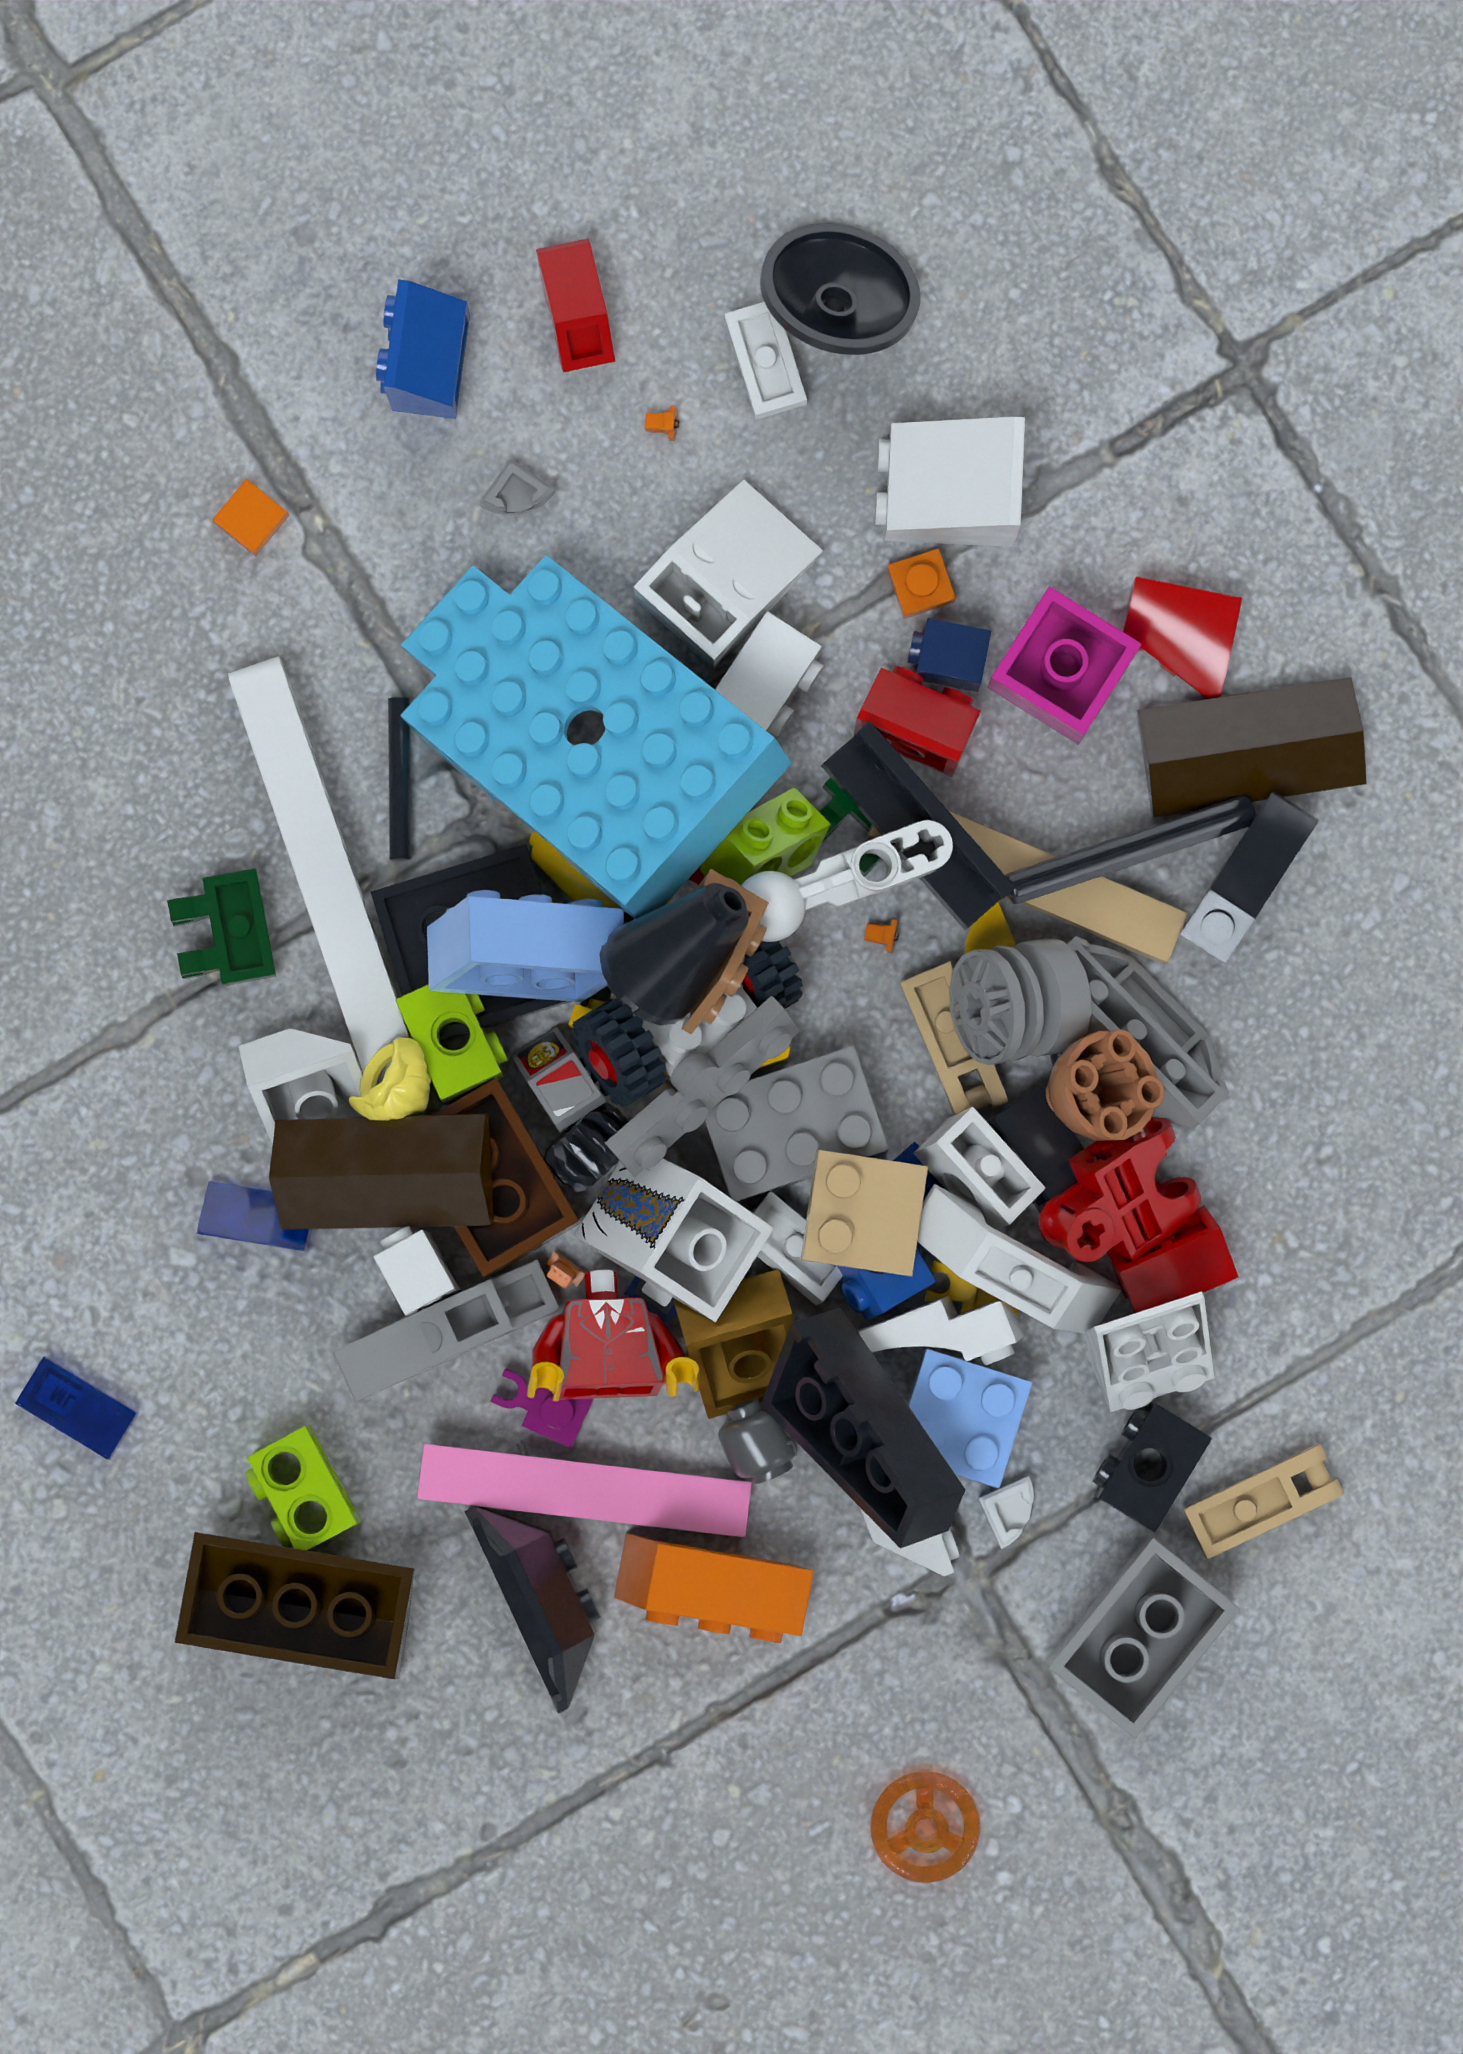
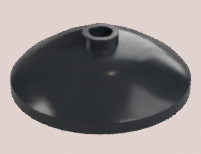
(840, 289)

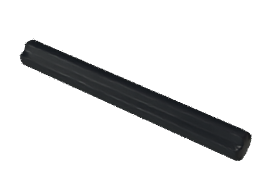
(1130, 849)

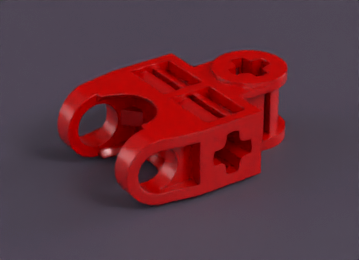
(1119, 1198)

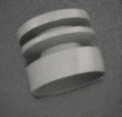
(1019, 1000)

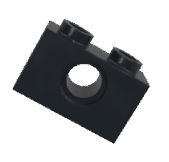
(1180, 1451)

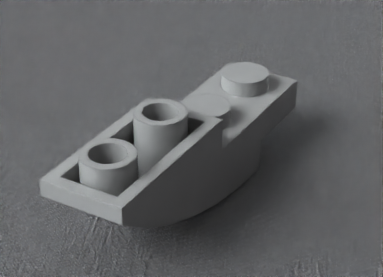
(446, 1330)

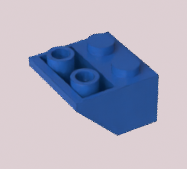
(425, 350)

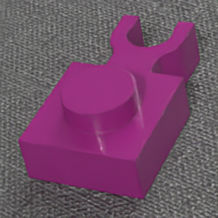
(549, 1418)

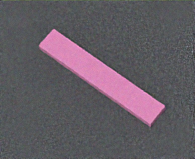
(584, 1490)

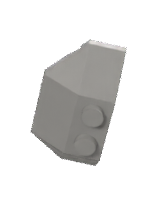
(1179, 1048)

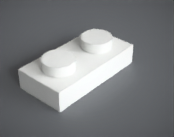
(765, 361)
(785, 1247)

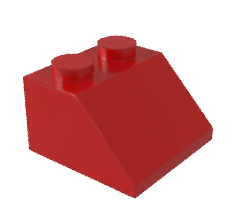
(919, 720)

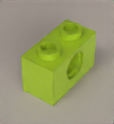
(458, 1070)

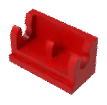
(1179, 1266)

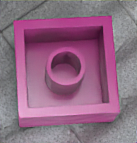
(1063, 665)

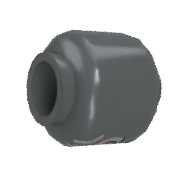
(756, 1443)

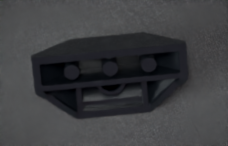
(541, 1597)

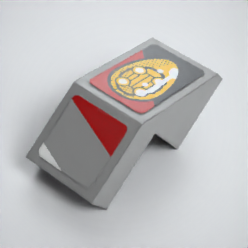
(558, 1079)

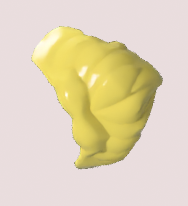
(403, 1087)

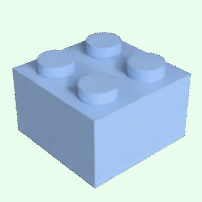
(969, 1413)

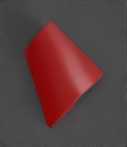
(1184, 631)

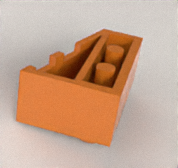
(713, 1588)

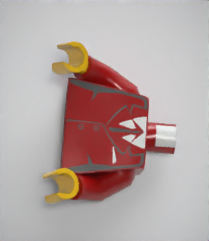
(608, 1348)

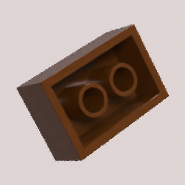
(526, 1195)

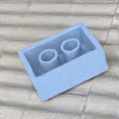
(520, 947)

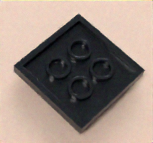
(414, 904)

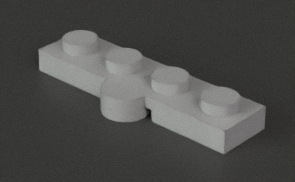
(701, 1085)

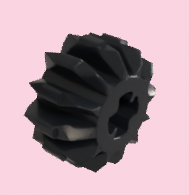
(580, 1151)

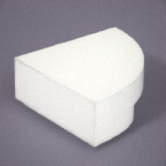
(1009, 1510)

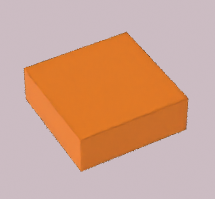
(250, 517)

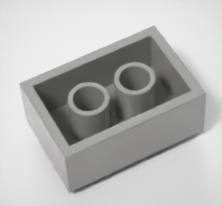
(779, 1121)
(1141, 1636)

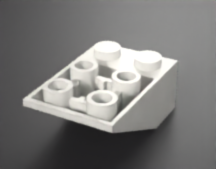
(726, 573)
(1152, 1353)

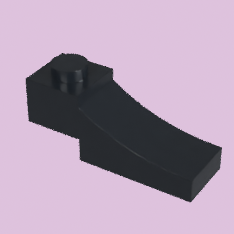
(1249, 877)

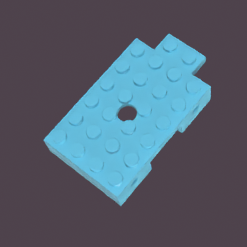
(640, 800)

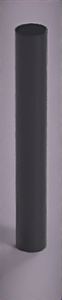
(399, 781)

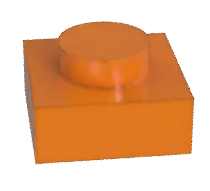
(921, 583)

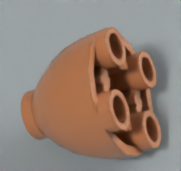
(1099, 1089)

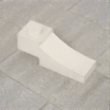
(976, 1333)

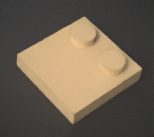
(864, 1213)

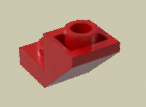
(575, 305)

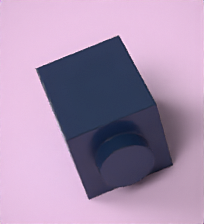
(950, 654)

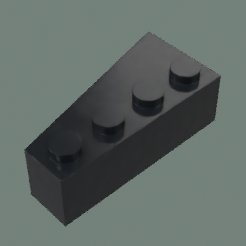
(860, 1429)

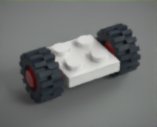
(632, 1054)

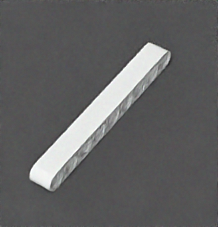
(320, 859)

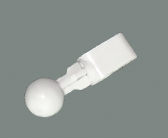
(840, 879)

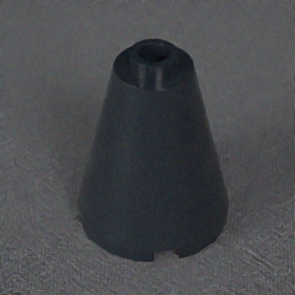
(673, 952)

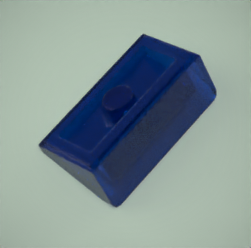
(248, 1217)

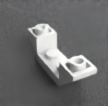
(1009, 1270)

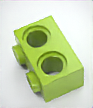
(772, 837)
(315, 1483)

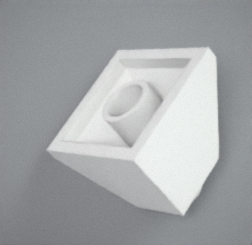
(300, 1077)

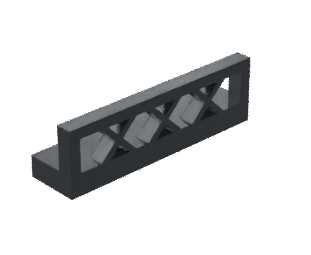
(895, 798)

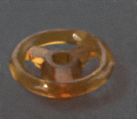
(962, 1847)

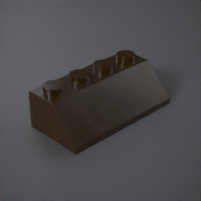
(296, 1606)

